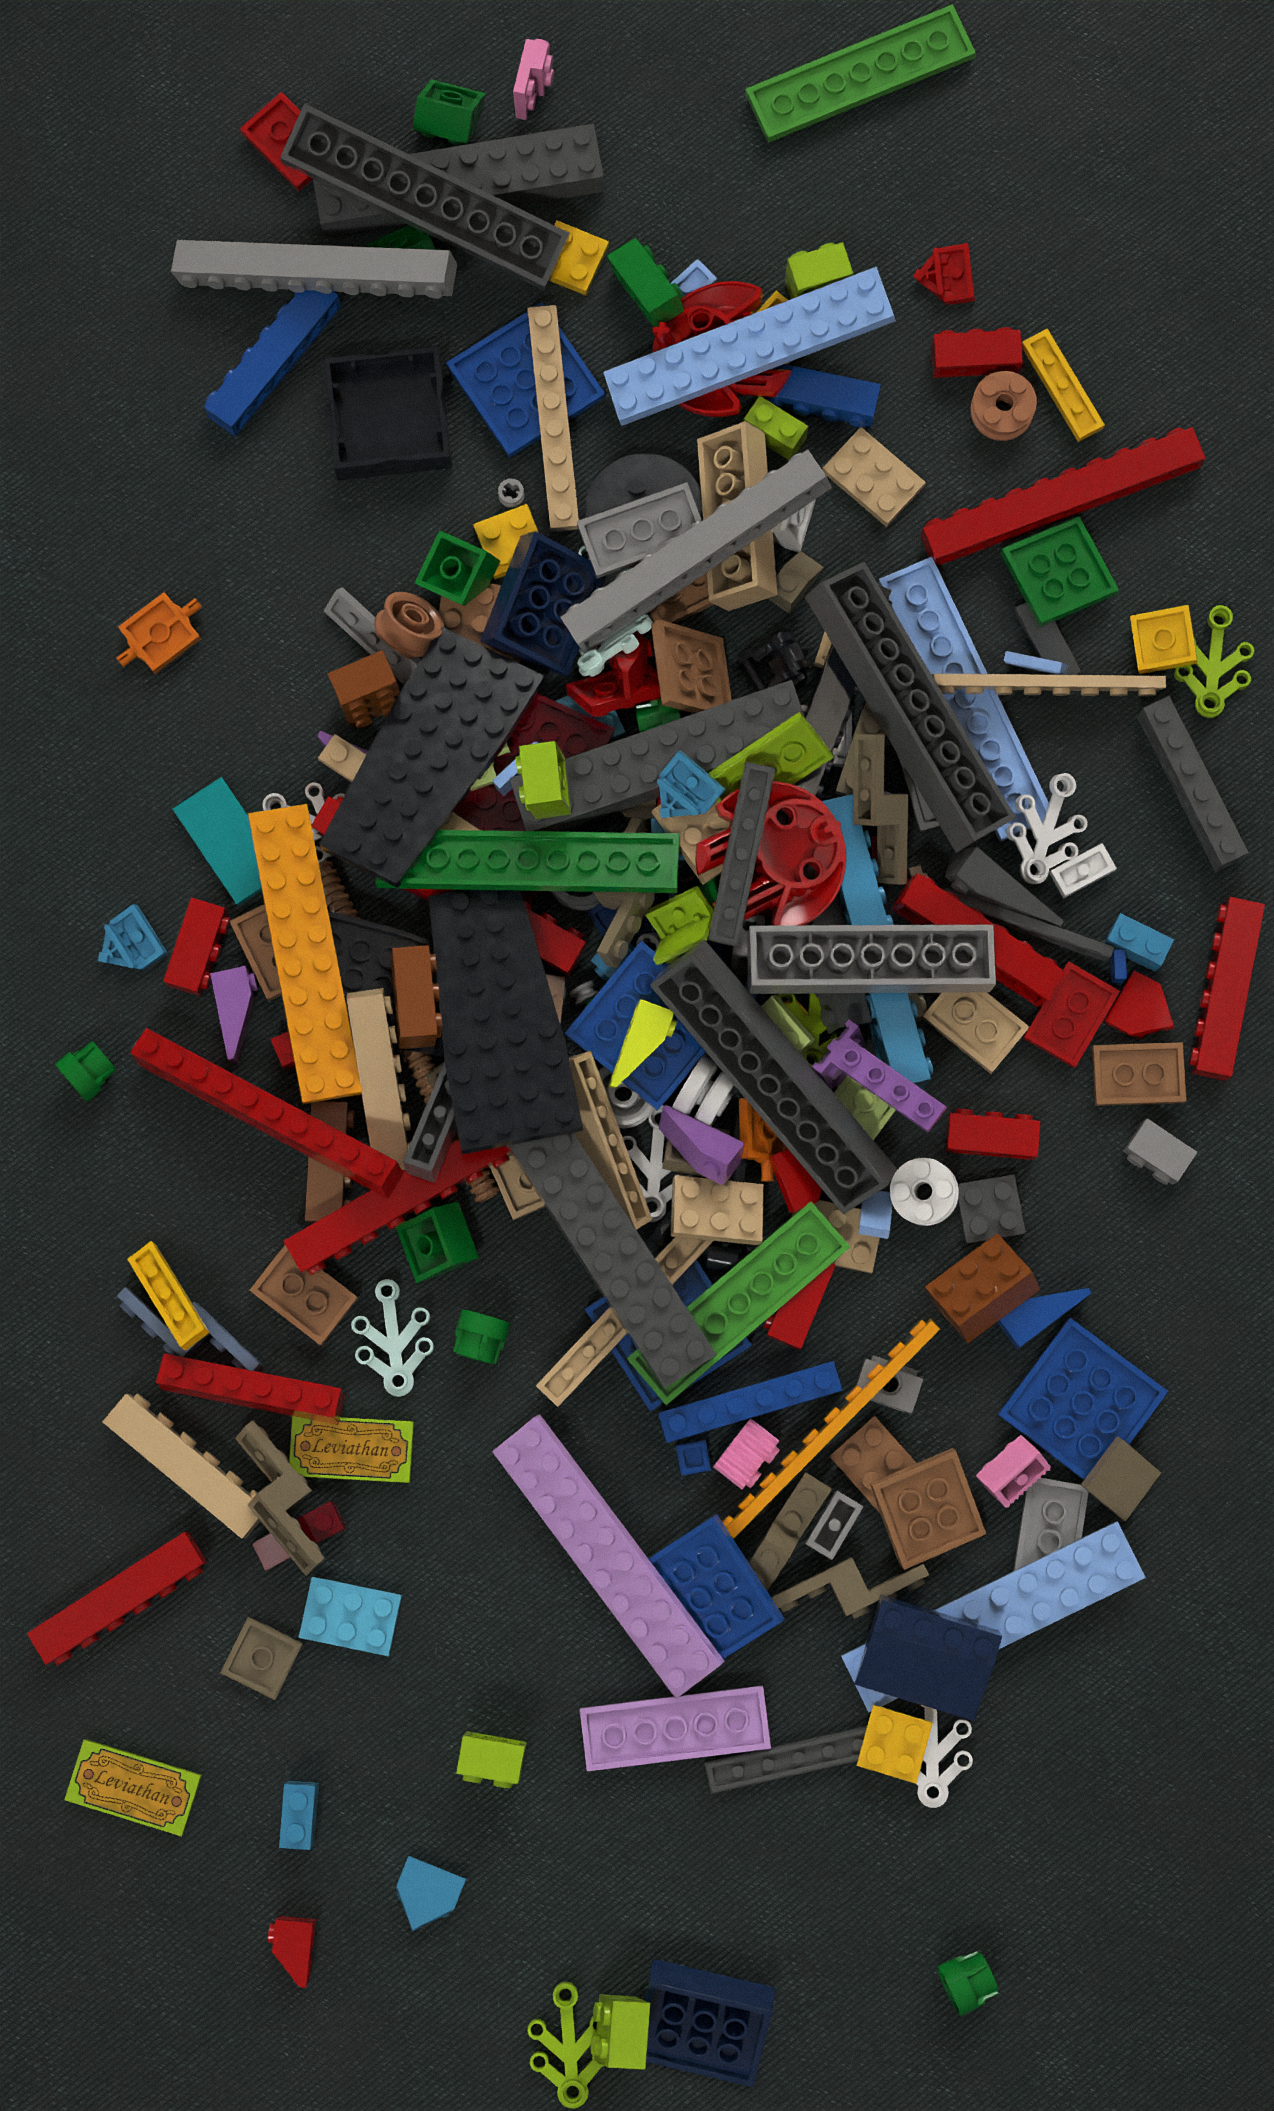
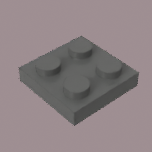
(990, 1209)

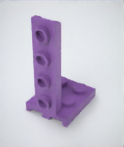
(850, 1058)

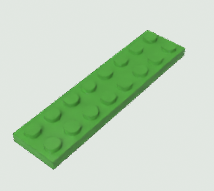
(860, 73)
(756, 1289)

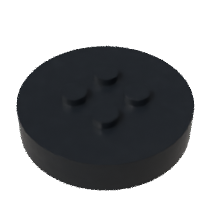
(637, 478)

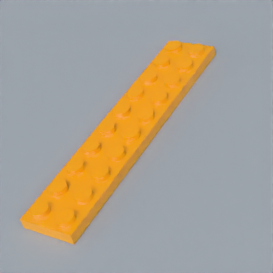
(304, 954)

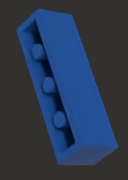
(828, 396)

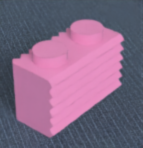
(746, 1455)
(1013, 1471)

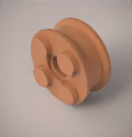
(1008, 388)
(408, 624)

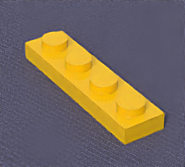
(1062, 385)
(168, 1295)

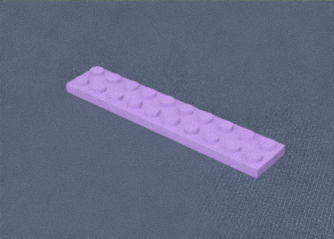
(608, 1556)

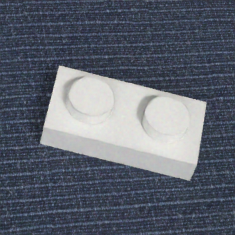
(1082, 870)

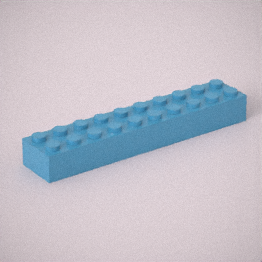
(892, 1014)

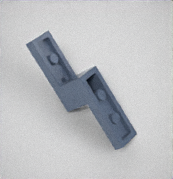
(156, 1326)

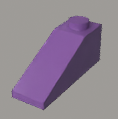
(234, 1003)
(701, 1145)

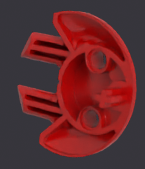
(717, 306)
(808, 838)

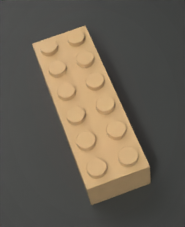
(727, 465)

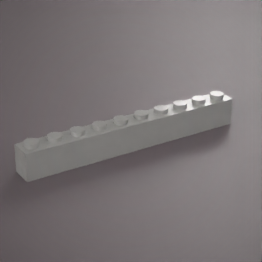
(314, 268)
(696, 551)

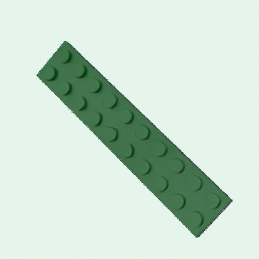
(546, 862)

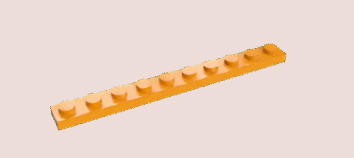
(835, 1420)

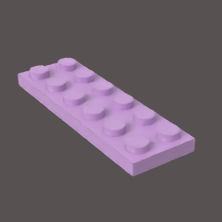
(675, 1728)

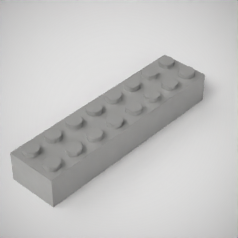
(870, 959)

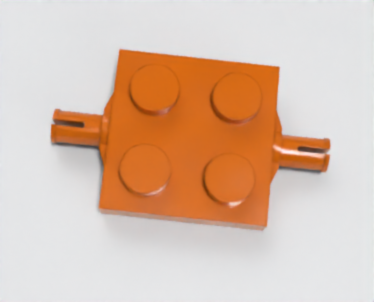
(159, 632)
(758, 1139)

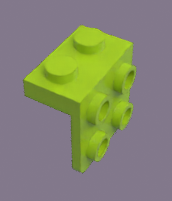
(680, 924)

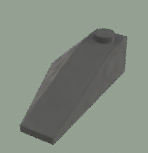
(982, 878)

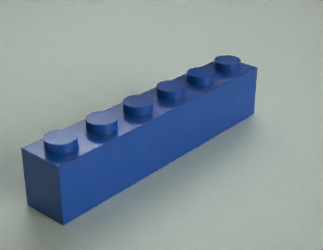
(270, 359)
(750, 1402)

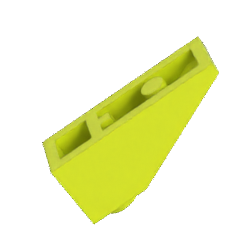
(645, 1033)

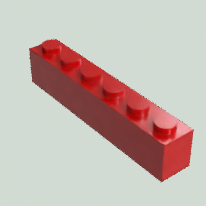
(1015, 960)
(1227, 988)
(250, 1389)
(117, 1598)

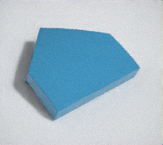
(686, 788)
(131, 941)
(427, 1892)

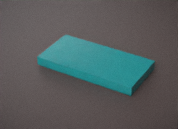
(224, 838)

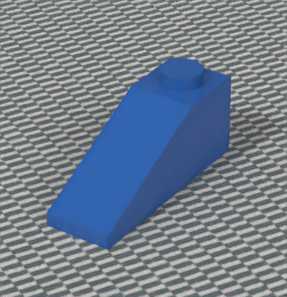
(1037, 1314)

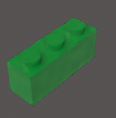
(646, 282)

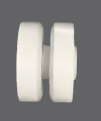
(702, 1091)

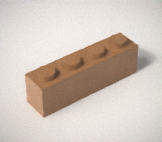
(324, 1185)

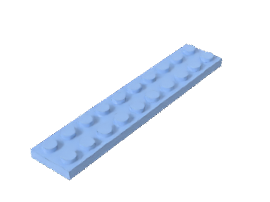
(749, 346)
(946, 648)
(1037, 1593)

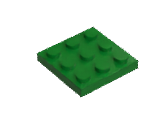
(1059, 571)

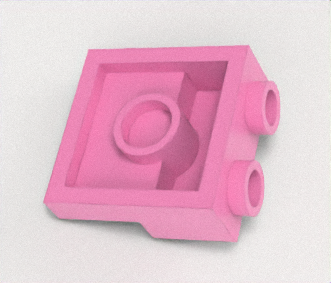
(533, 76)

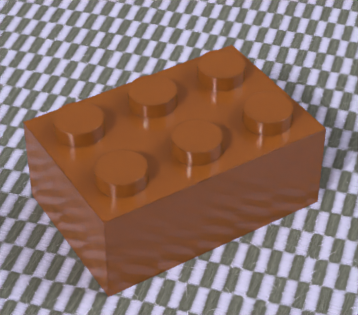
(365, 689)
(415, 997)
(982, 1288)

